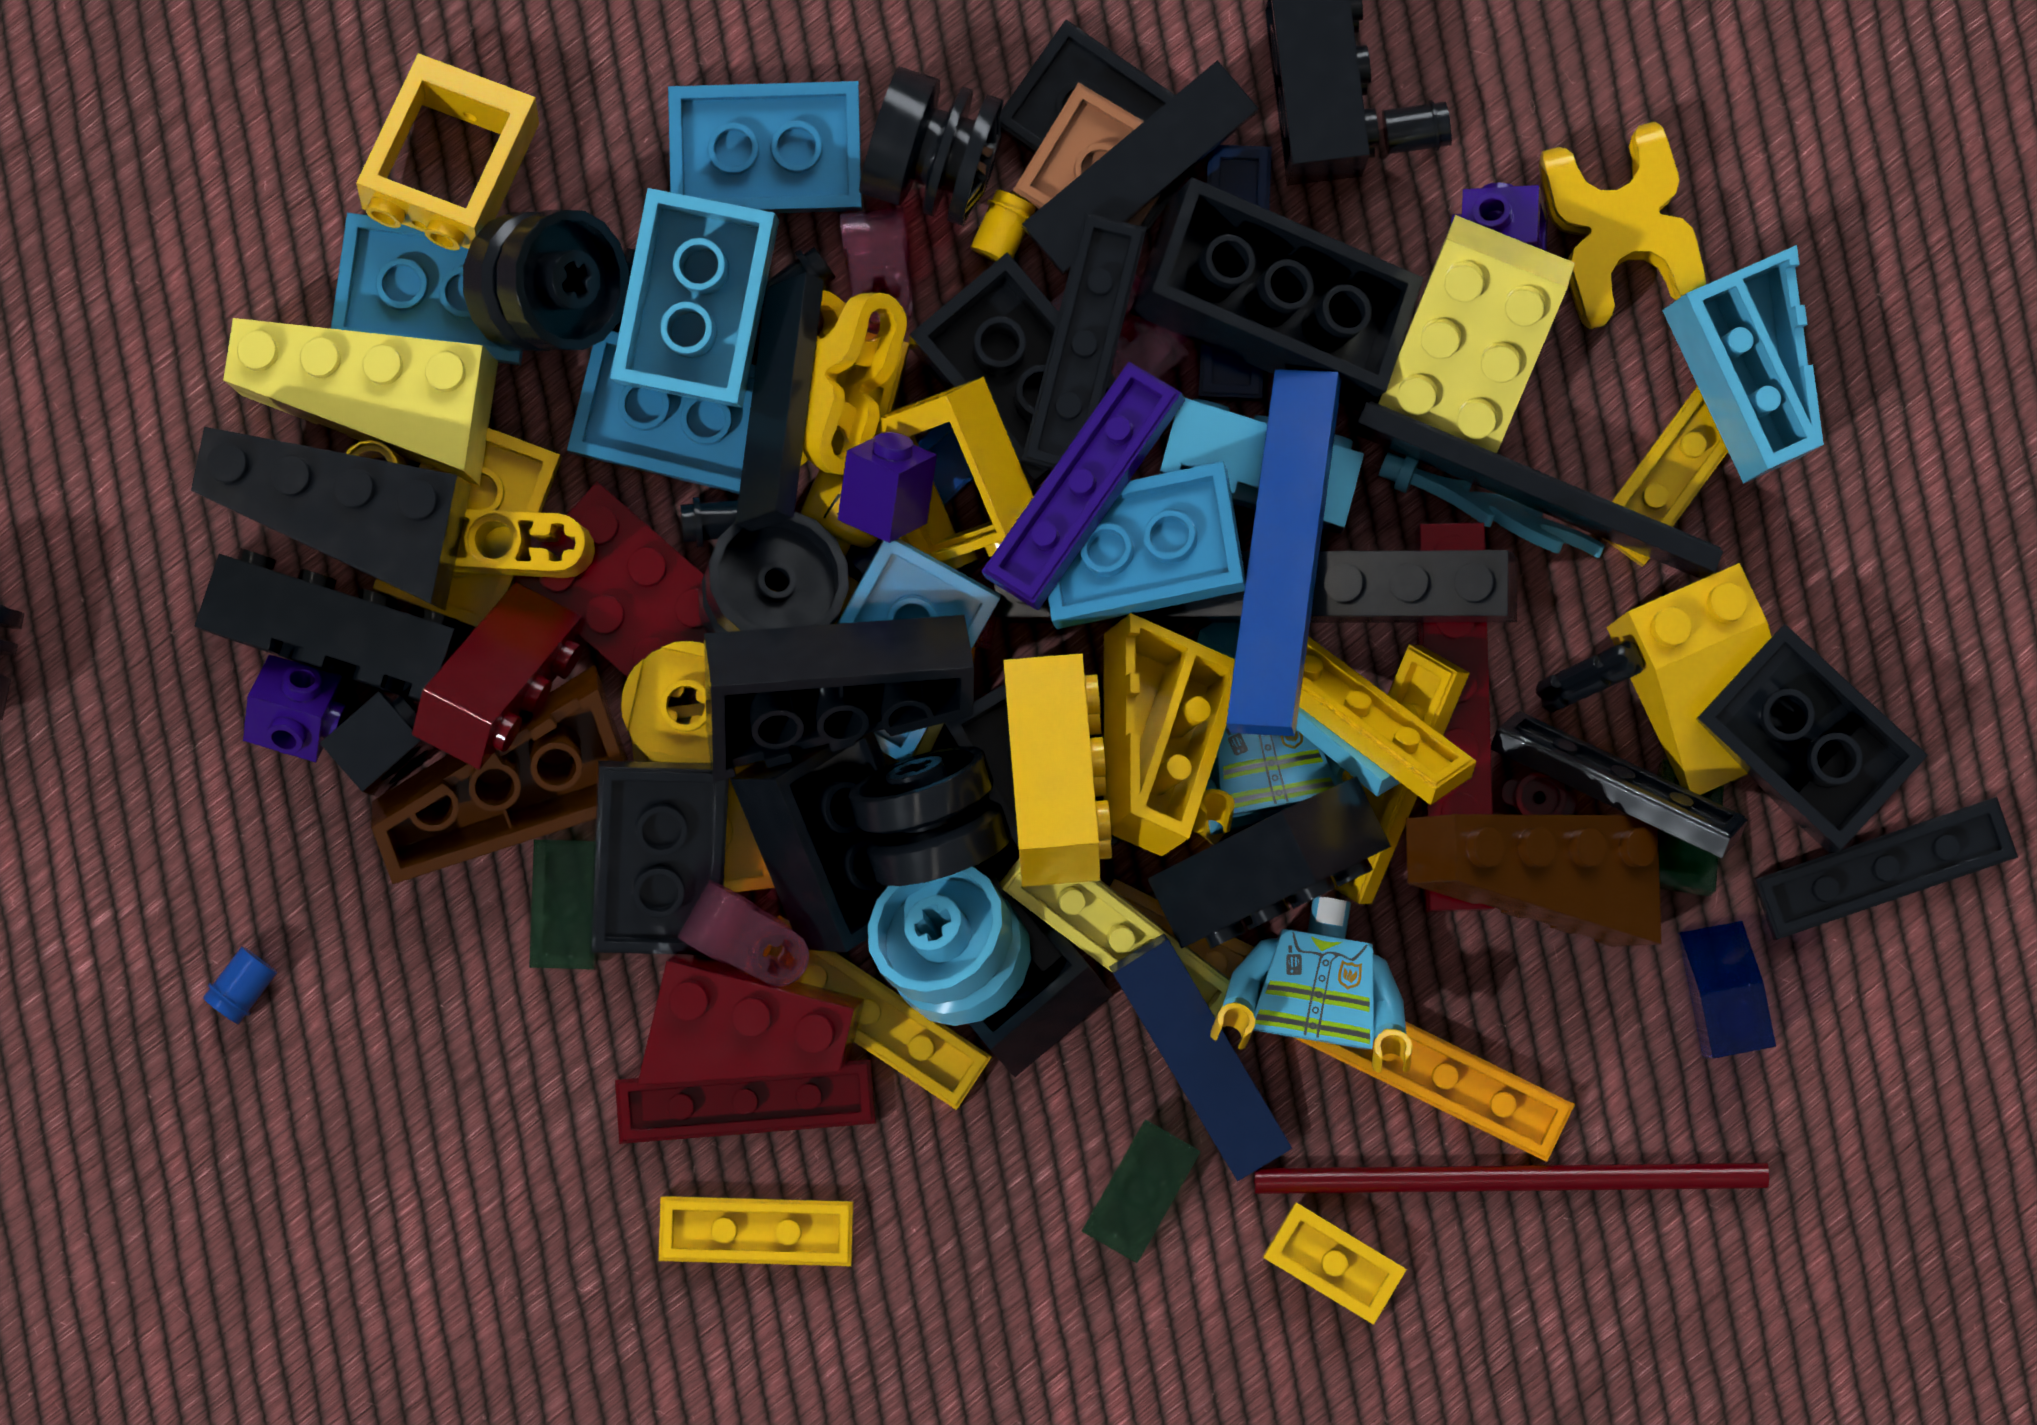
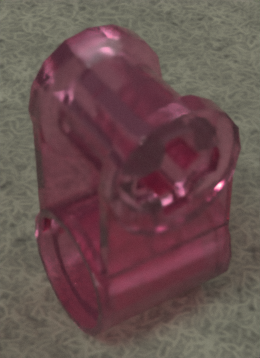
(878, 256)
(739, 931)

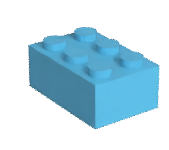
(695, 298)

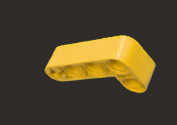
(478, 523)

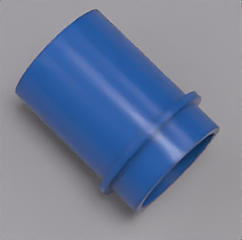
(239, 985)

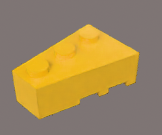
(1160, 730)

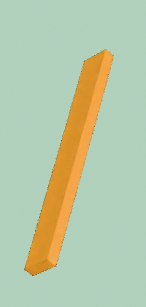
(1438, 1070)

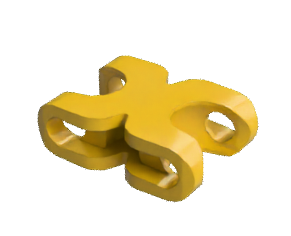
(1621, 223)
(847, 372)

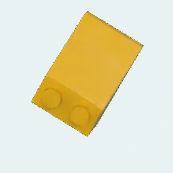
(1690, 653)

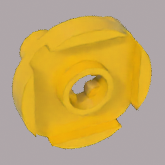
(647, 698)

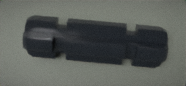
(1590, 676)

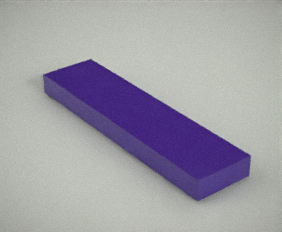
(1083, 485)

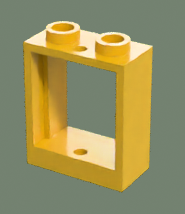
(465, 98)
(991, 463)

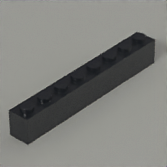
(1360, 590)

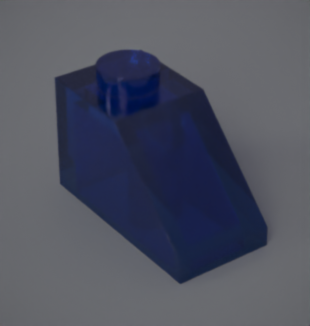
(1726, 991)

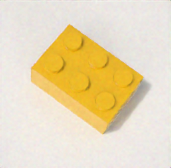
(1057, 769)

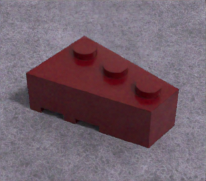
(734, 1026)

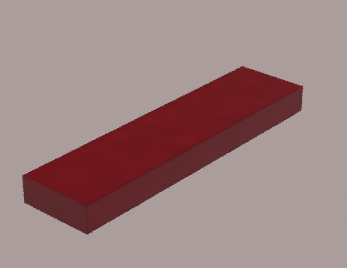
(745, 1105)

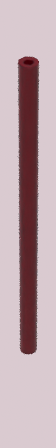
(1511, 1178)

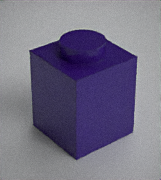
(887, 486)

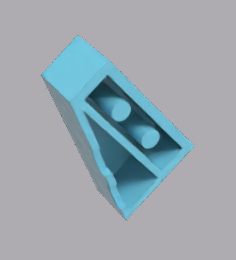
(1752, 362)
(1211, 434)

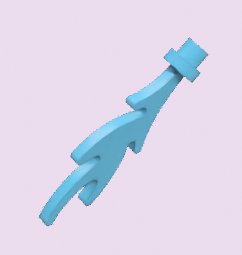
(1488, 507)

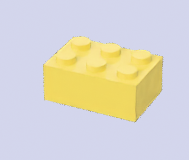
(1477, 333)

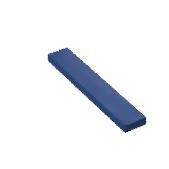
(1284, 553)

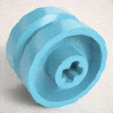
(950, 946)

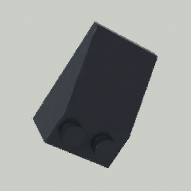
(1810, 739)
(1054, 995)

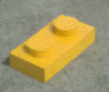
(1334, 1263)

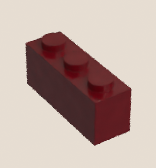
(498, 676)

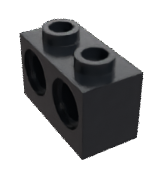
(378, 743)

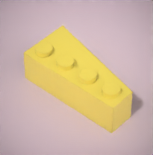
(397, 390)

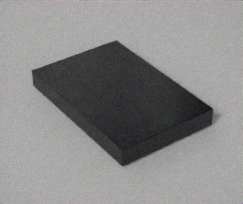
(1076, 58)
(654, 852)

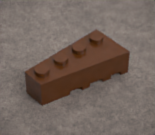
(516, 796)
(1557, 869)

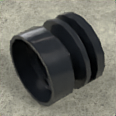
(931, 146)

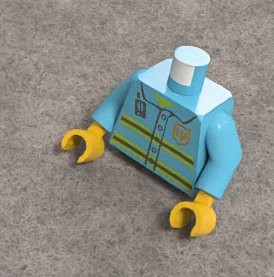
(1261, 777)
(1318, 989)

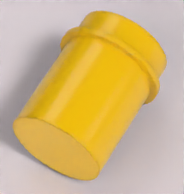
(1002, 226)

